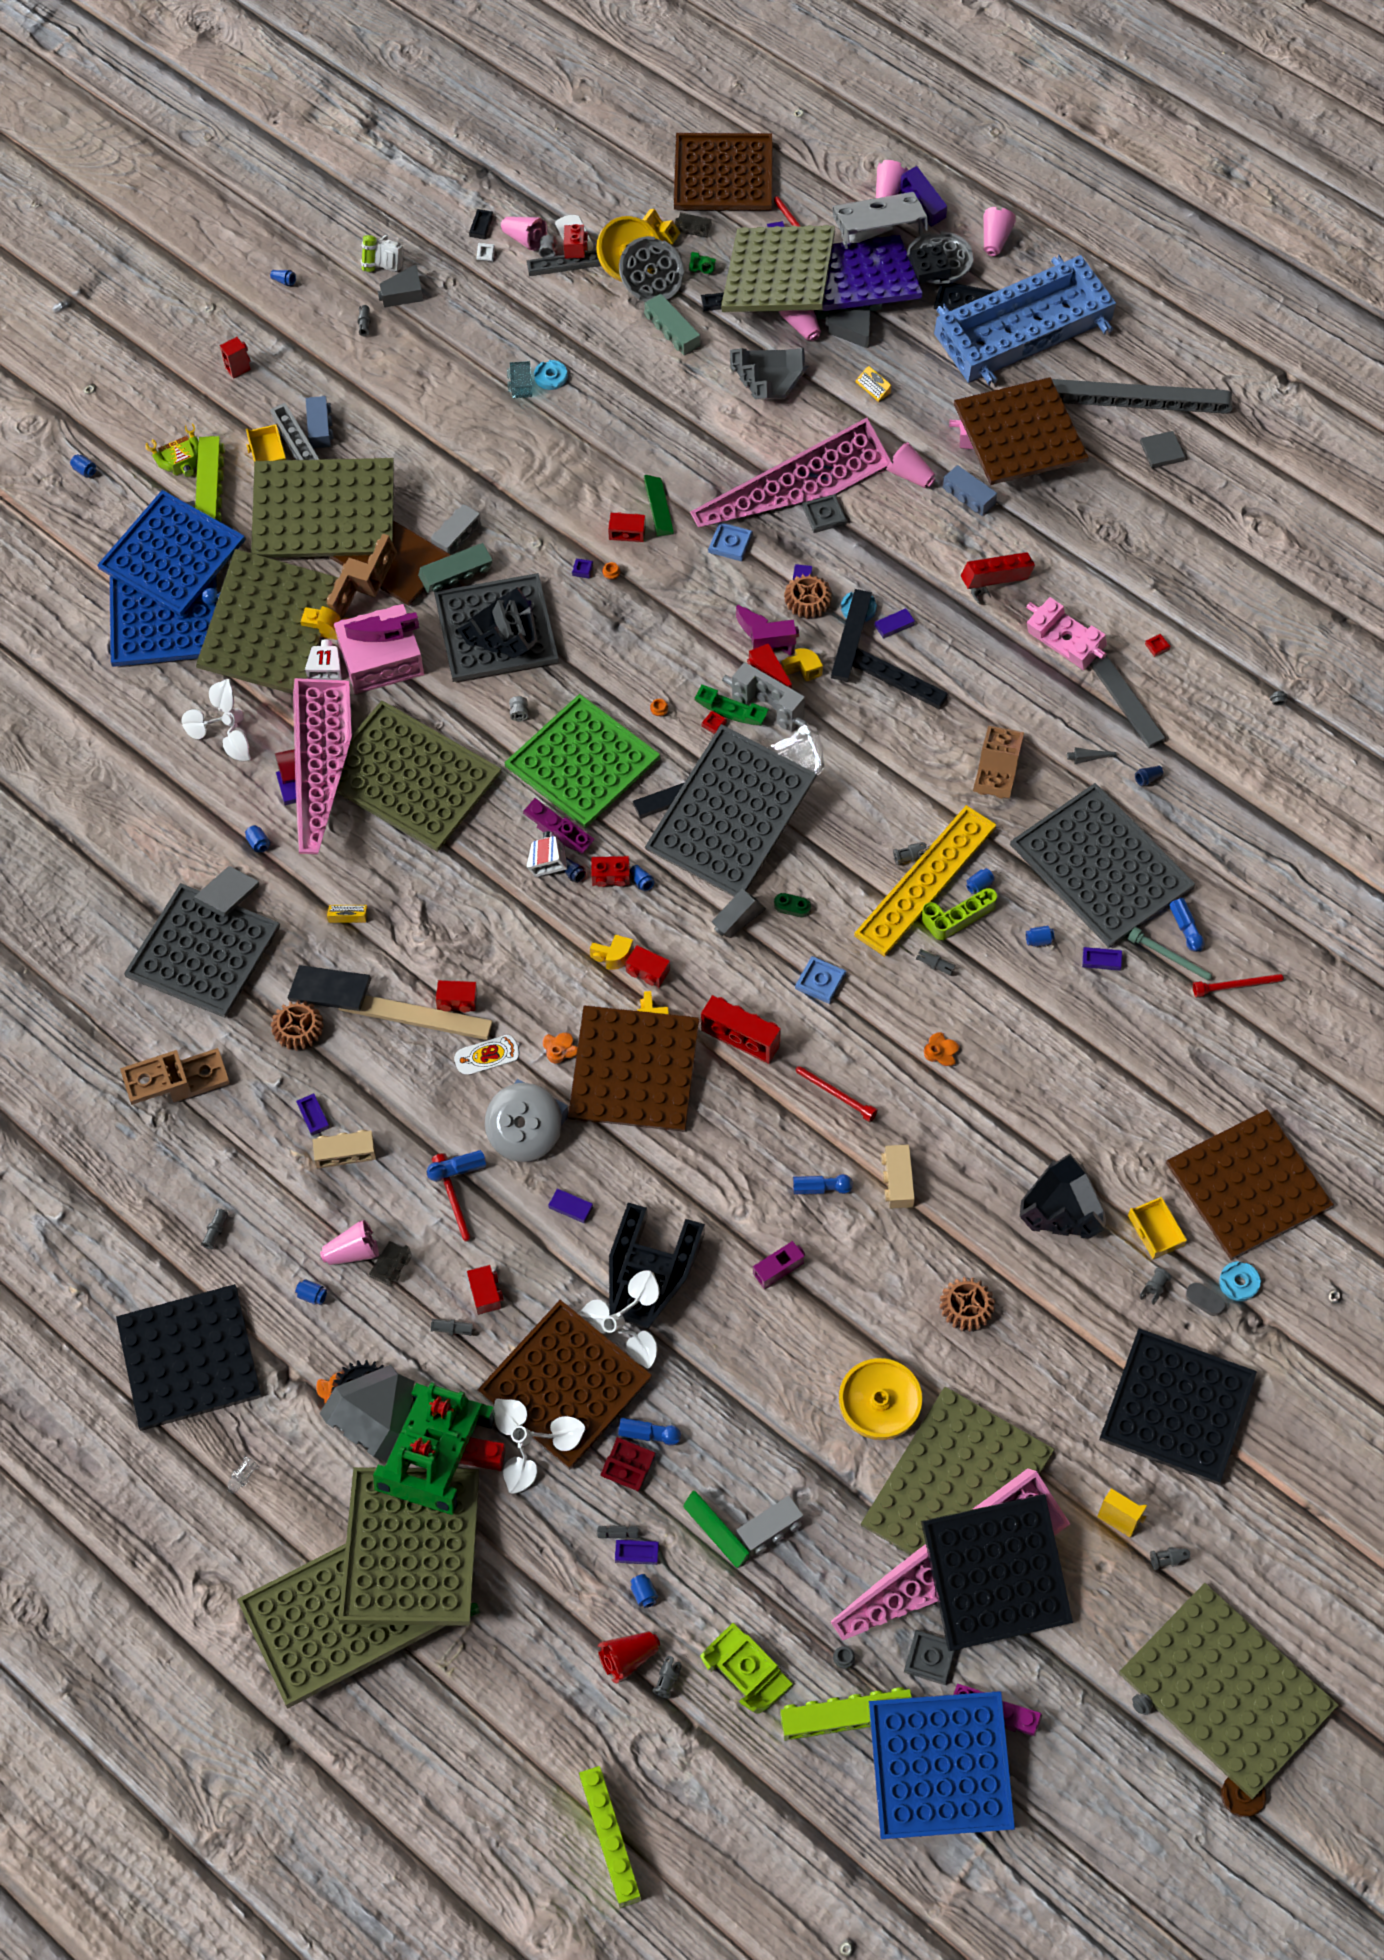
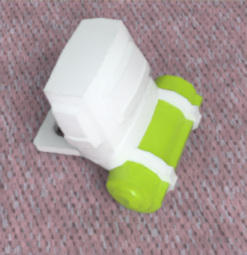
(381, 253)

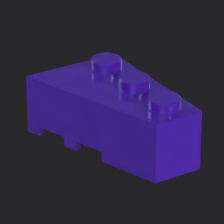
(932, 203)

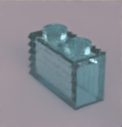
(520, 379)

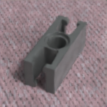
(508, 619)

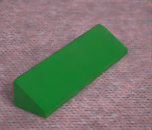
(658, 505)
(716, 1529)

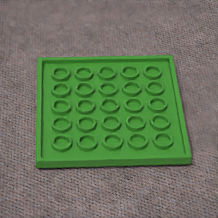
(582, 760)

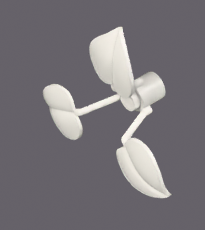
(221, 696)
(643, 1346)
(509, 1415)

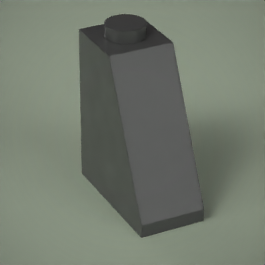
(401, 288)
(850, 325)
(737, 914)

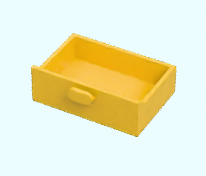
(265, 444)
(1157, 1228)
(1121, 1512)

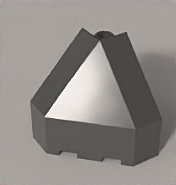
(768, 372)
(371, 1410)

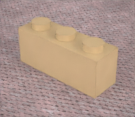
(344, 1149)
(898, 1176)

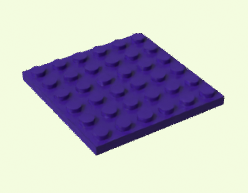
(870, 274)

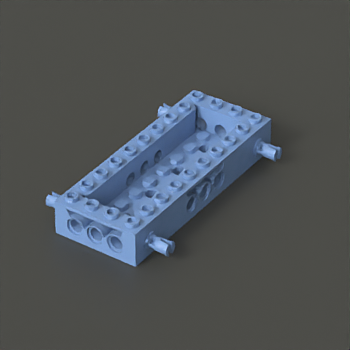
(1015, 309)

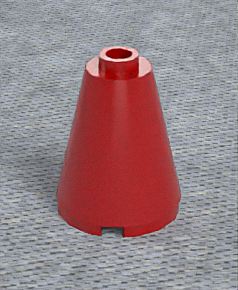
(627, 1653)

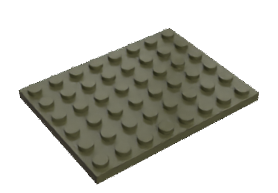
(778, 268)
(321, 506)
(258, 621)
(413, 776)
(950, 1468)
(406, 1558)
(301, 1632)
(1228, 1690)

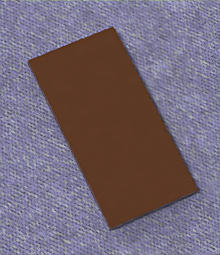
(412, 553)

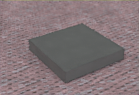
(1162, 449)
(824, 513)
(929, 1658)

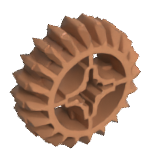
(808, 603)
(300, 1015)
(954, 1294)

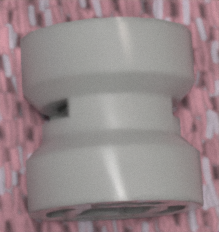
(547, 246)
(518, 708)

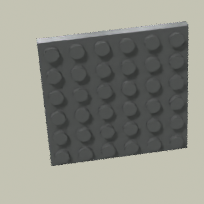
(462, 603)
(200, 953)

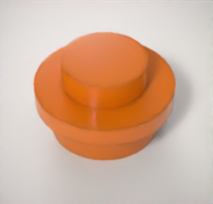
(611, 570)
(659, 707)

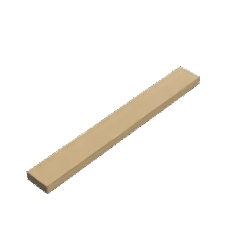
(424, 1017)

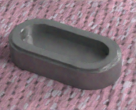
(1205, 1299)

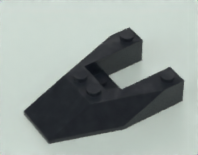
(630, 1258)

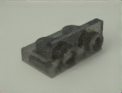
(693, 224)
(390, 1263)

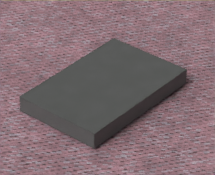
(226, 891)

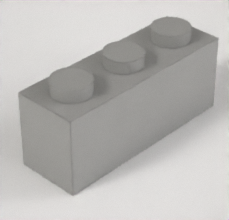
(456, 529)
(770, 1526)

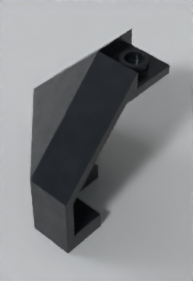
(483, 631)
(1064, 1201)

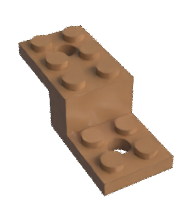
(362, 576)
(998, 762)
(175, 1076)

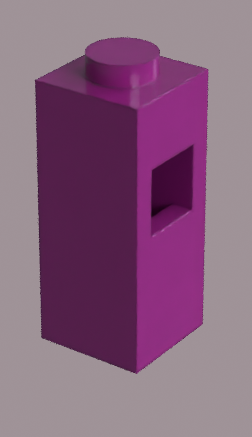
(775, 633)
(778, 1264)

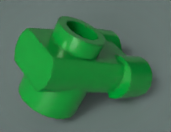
(697, 262)

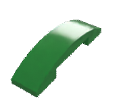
(730, 708)

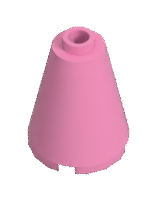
(889, 178)
(997, 229)
(525, 230)
(804, 322)
(911, 466)
(351, 1245)

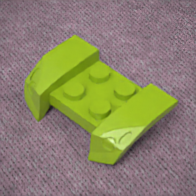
(746, 1668)

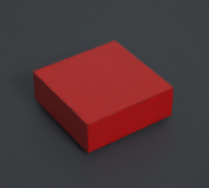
(1157, 645)
(713, 722)

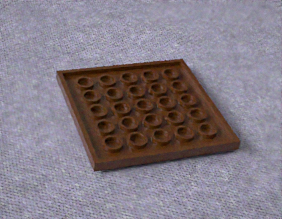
(723, 171)
(1020, 431)
(633, 1068)
(1249, 1184)
(567, 1372)

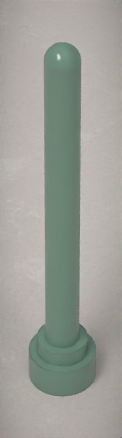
(1137, 936)

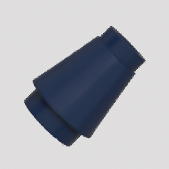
(1148, 775)
(574, 871)

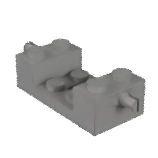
(751, 682)

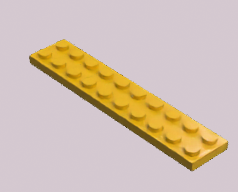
(925, 880)

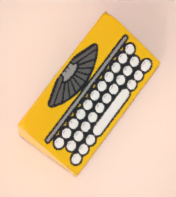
(874, 384)
(347, 914)

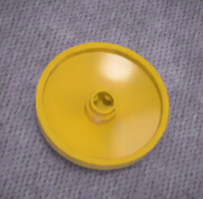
(616, 238)
(880, 1399)

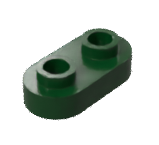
(791, 905)

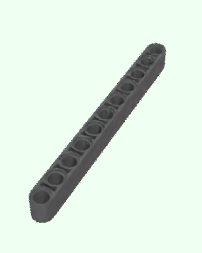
(1144, 396)

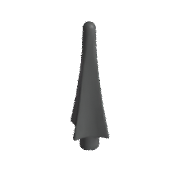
(1081, 755)

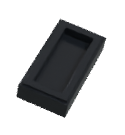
(481, 224)

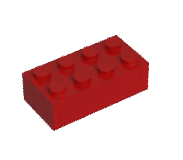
(740, 1029)

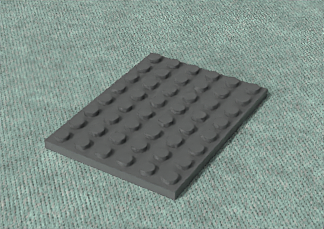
(730, 811)
(1102, 865)

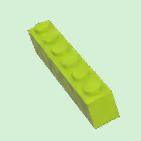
(210, 476)
(833, 1715)
(610, 1837)

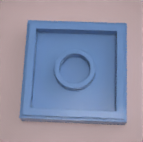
(730, 541)
(820, 979)

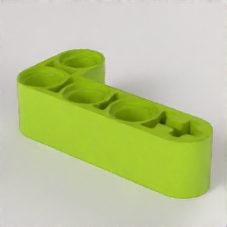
(982, 902)

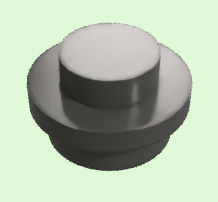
(1279, 698)
(844, 1657)
(1142, 1703)

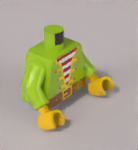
(178, 455)

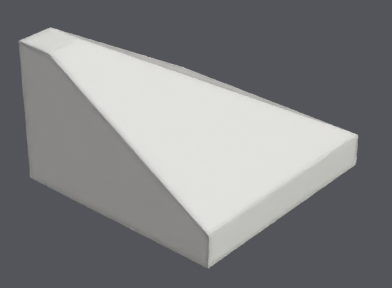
(485, 252)

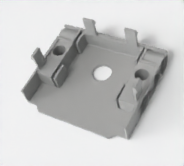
(879, 213)

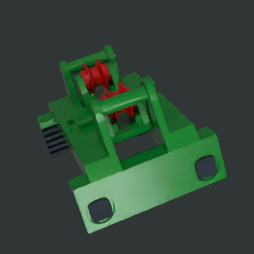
(434, 1429)

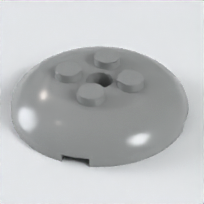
(956, 249)
(657, 256)
(541, 1122)

